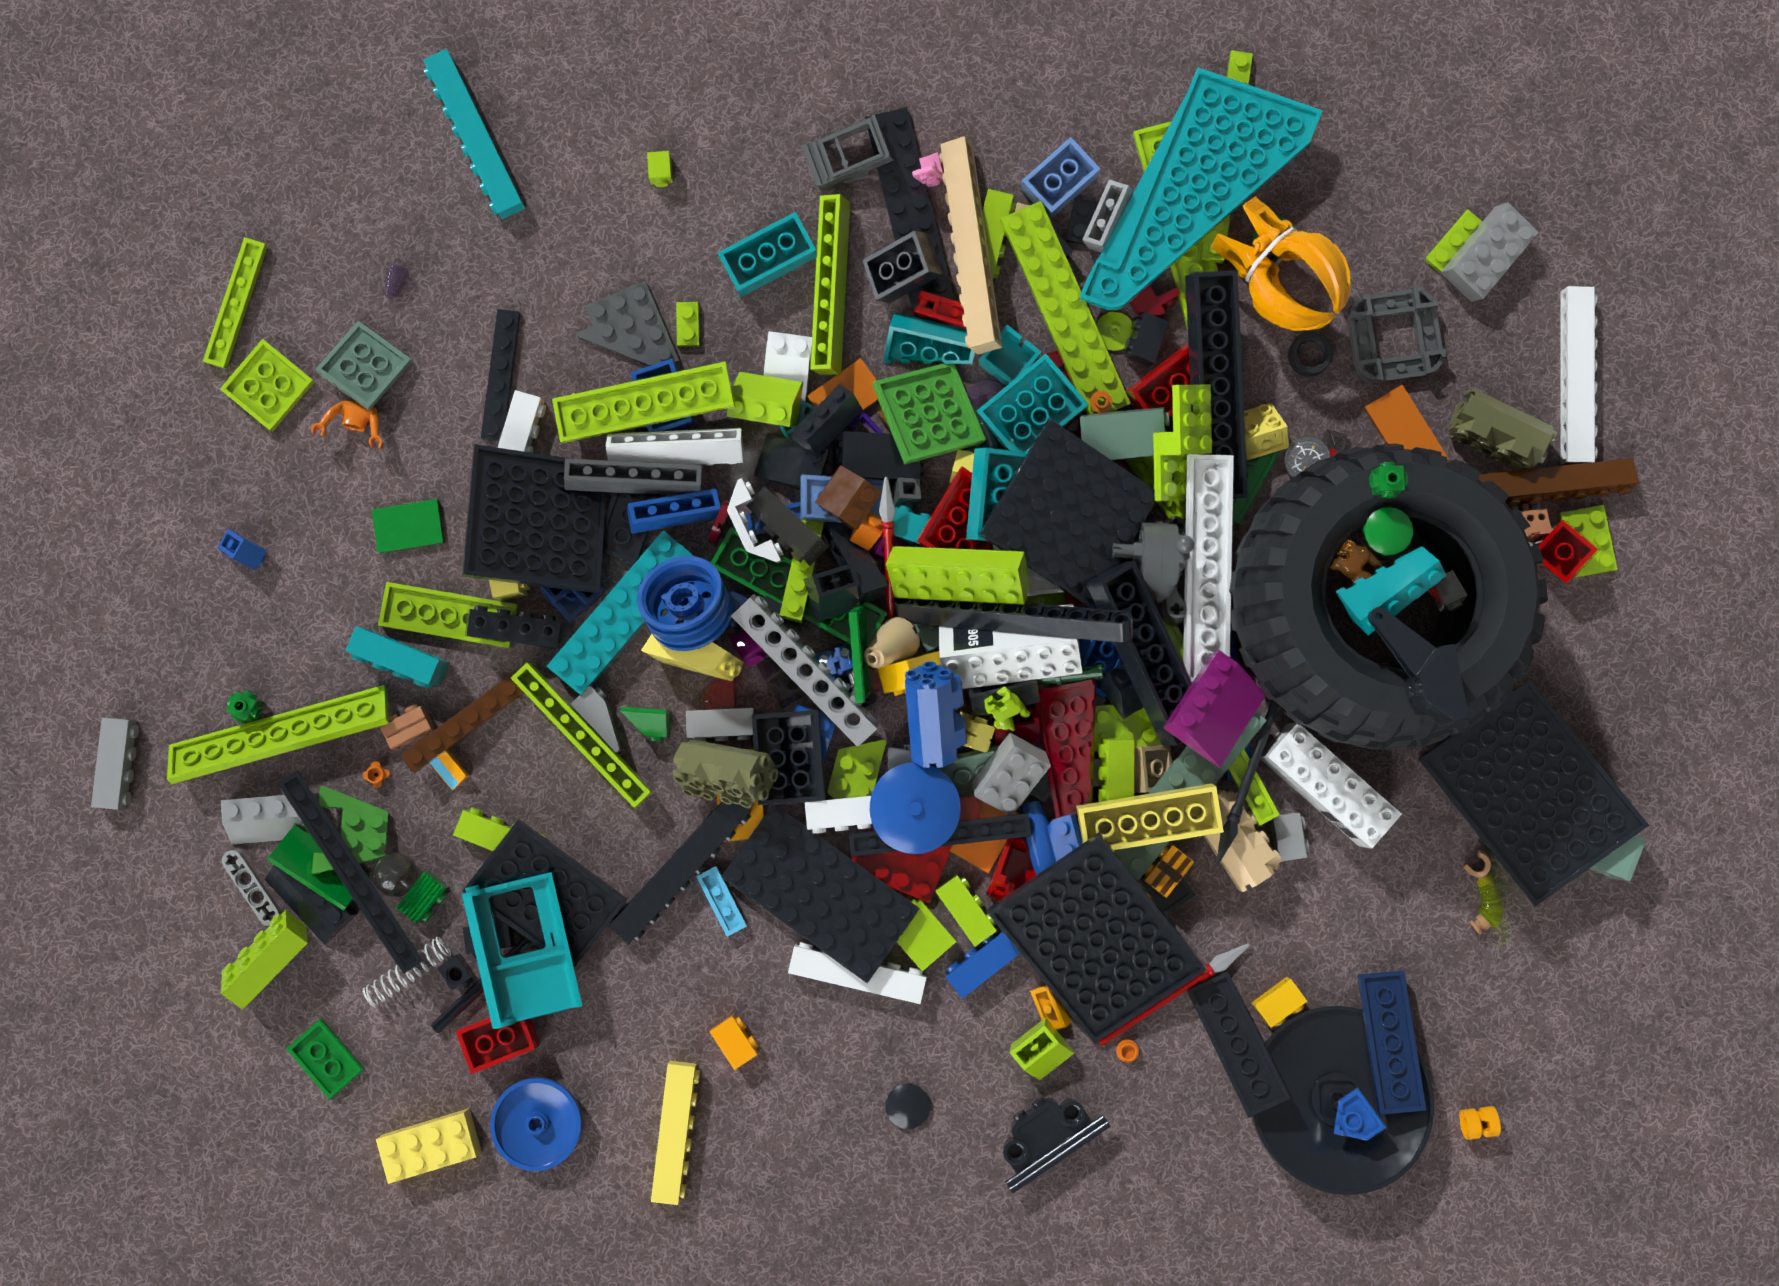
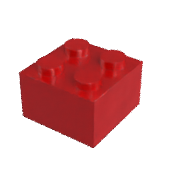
(1567, 551)

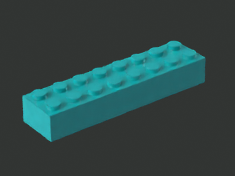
(612, 622)

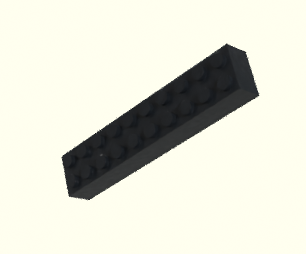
(1217, 361)

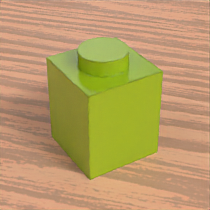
(660, 168)

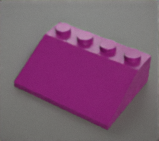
(1215, 708)

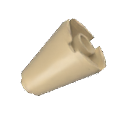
(892, 643)

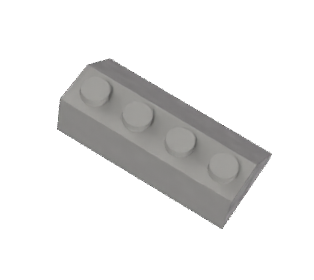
(259, 819)

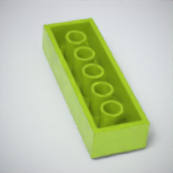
(959, 574)

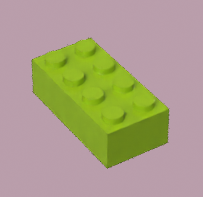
(263, 959)

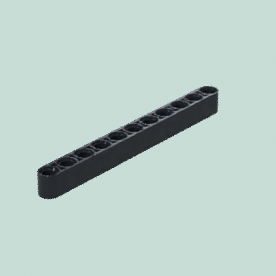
(1019, 618)

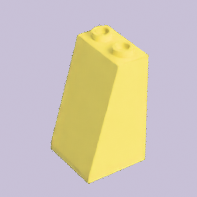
(706, 660)

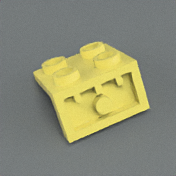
(1264, 431)

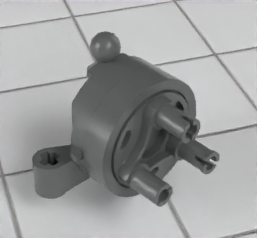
(1161, 557)

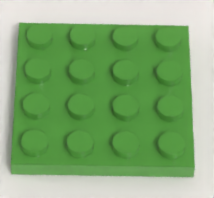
(928, 412)

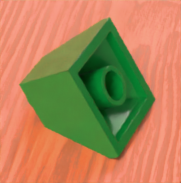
(650, 721)

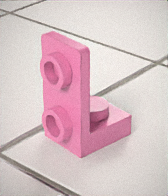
(930, 170)

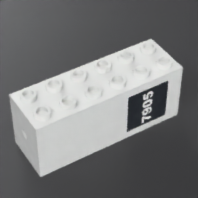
(1006, 657)
(1329, 785)

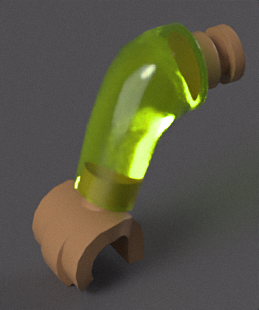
(1491, 905)

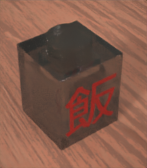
(1448, 593)

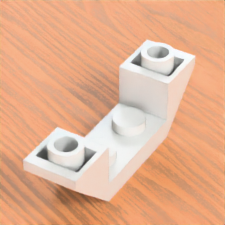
(740, 497)

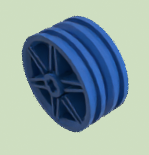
(683, 613)

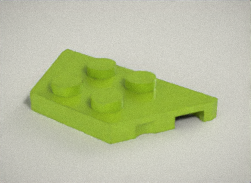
(856, 770)

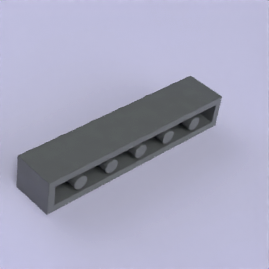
(631, 477)

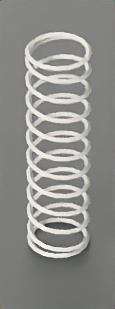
(410, 977)

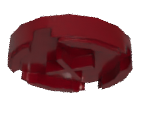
(719, 524)

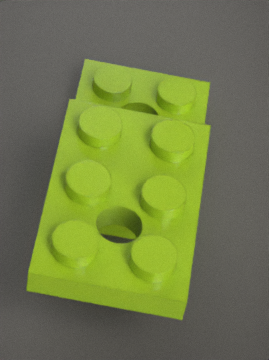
(1189, 436)

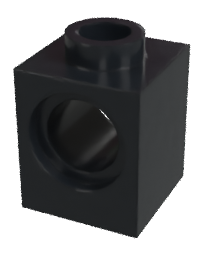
(448, 967)

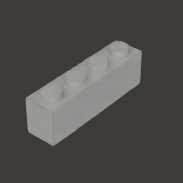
(114, 763)

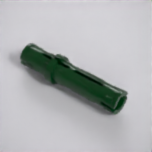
(1088, 673)

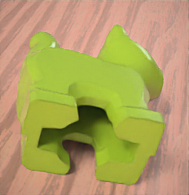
(1005, 708)

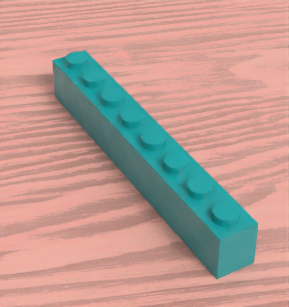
(474, 134)

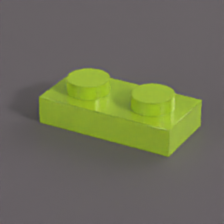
(687, 324)

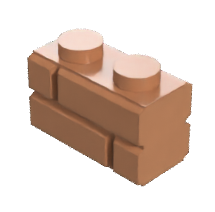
(407, 727)

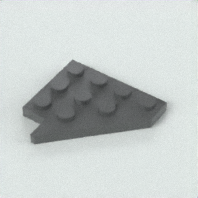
(630, 326)

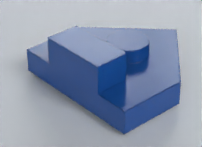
(1357, 1117)

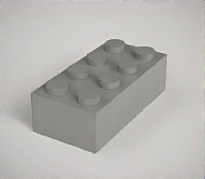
(1489, 252)

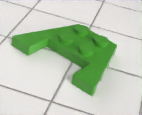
(361, 828)

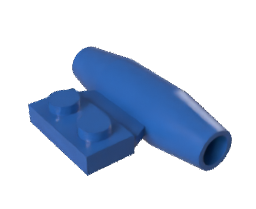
(1052, 840)

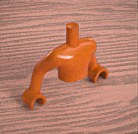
(354, 418)

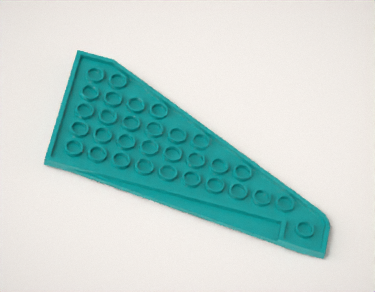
(1207, 165)

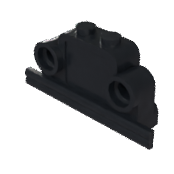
(1046, 1137)

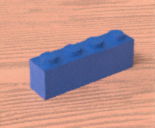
(673, 511)
(981, 963)

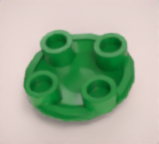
(1388, 531)

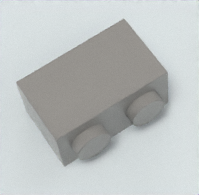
(1289, 837)

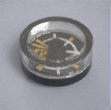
(1303, 454)

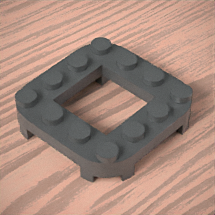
(1427, 333)

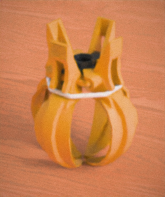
(1287, 243)

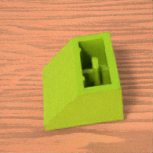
(1040, 1050)

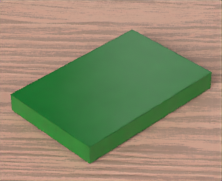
(408, 526)
(325, 1058)

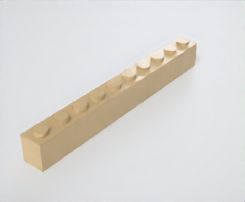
(970, 246)

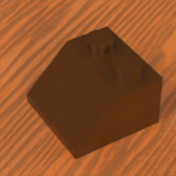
(848, 497)

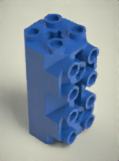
(933, 724)

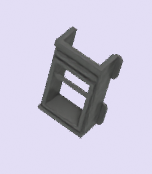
(821, 165)

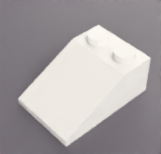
(789, 358)

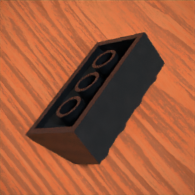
(315, 911)

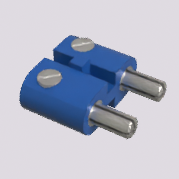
(839, 662)

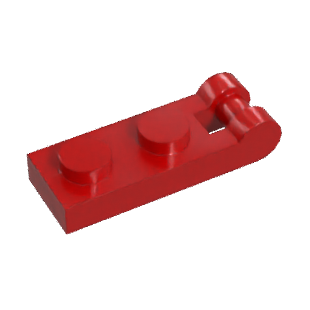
(943, 309)

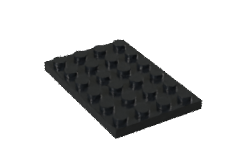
(583, 897)

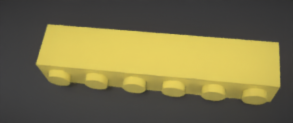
(674, 1132)

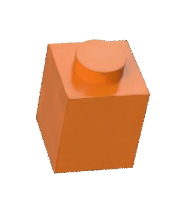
(868, 531)

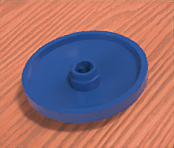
(914, 808)
(536, 1124)

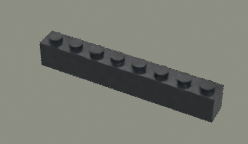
(678, 869)

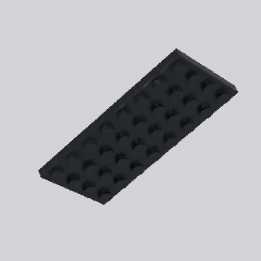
(820, 893)

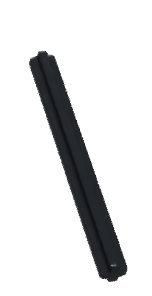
(473, 992)

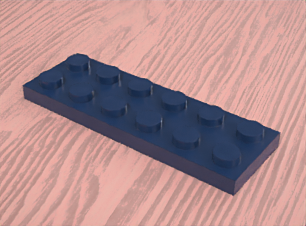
(1391, 1042)

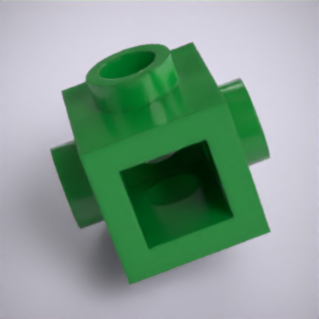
(1380, 483)
(251, 709)

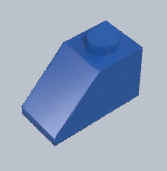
(242, 549)

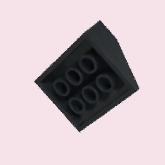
(796, 750)

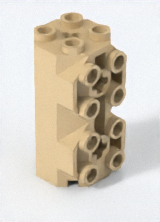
(1249, 856)

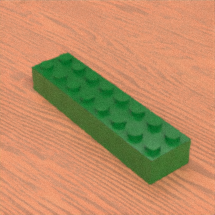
(770, 580)

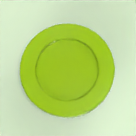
(1114, 330)

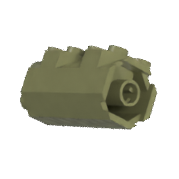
(1501, 430)
(732, 772)

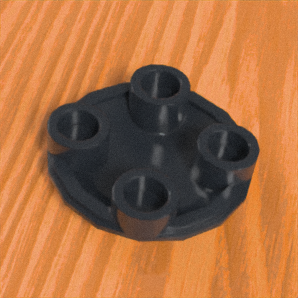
(907, 1106)

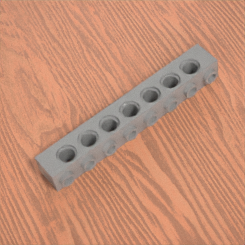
(808, 682)

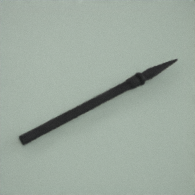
(1231, 826)

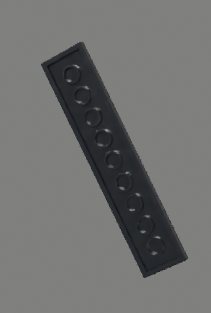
(908, 198)

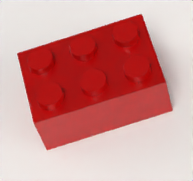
(490, 1046)

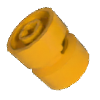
(1480, 1122)

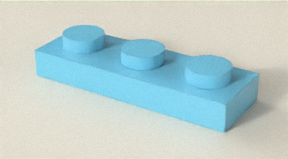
(721, 901)

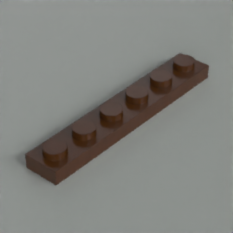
(462, 724)

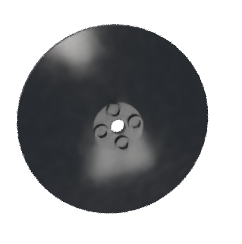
(1326, 1055)

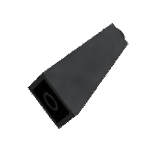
(872, 456)

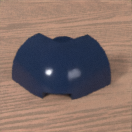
(570, 602)

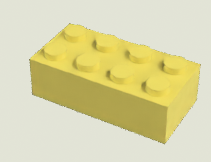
(428, 1146)

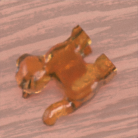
(1355, 560)

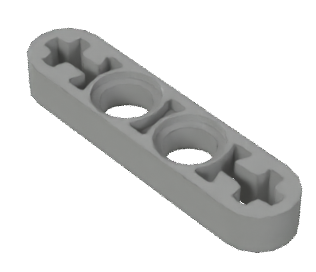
(249, 890)

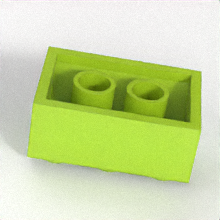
(766, 399)

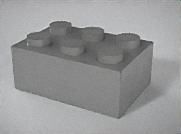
(1010, 774)

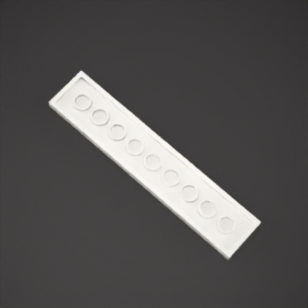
(1210, 562)

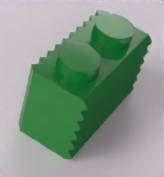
(423, 897)

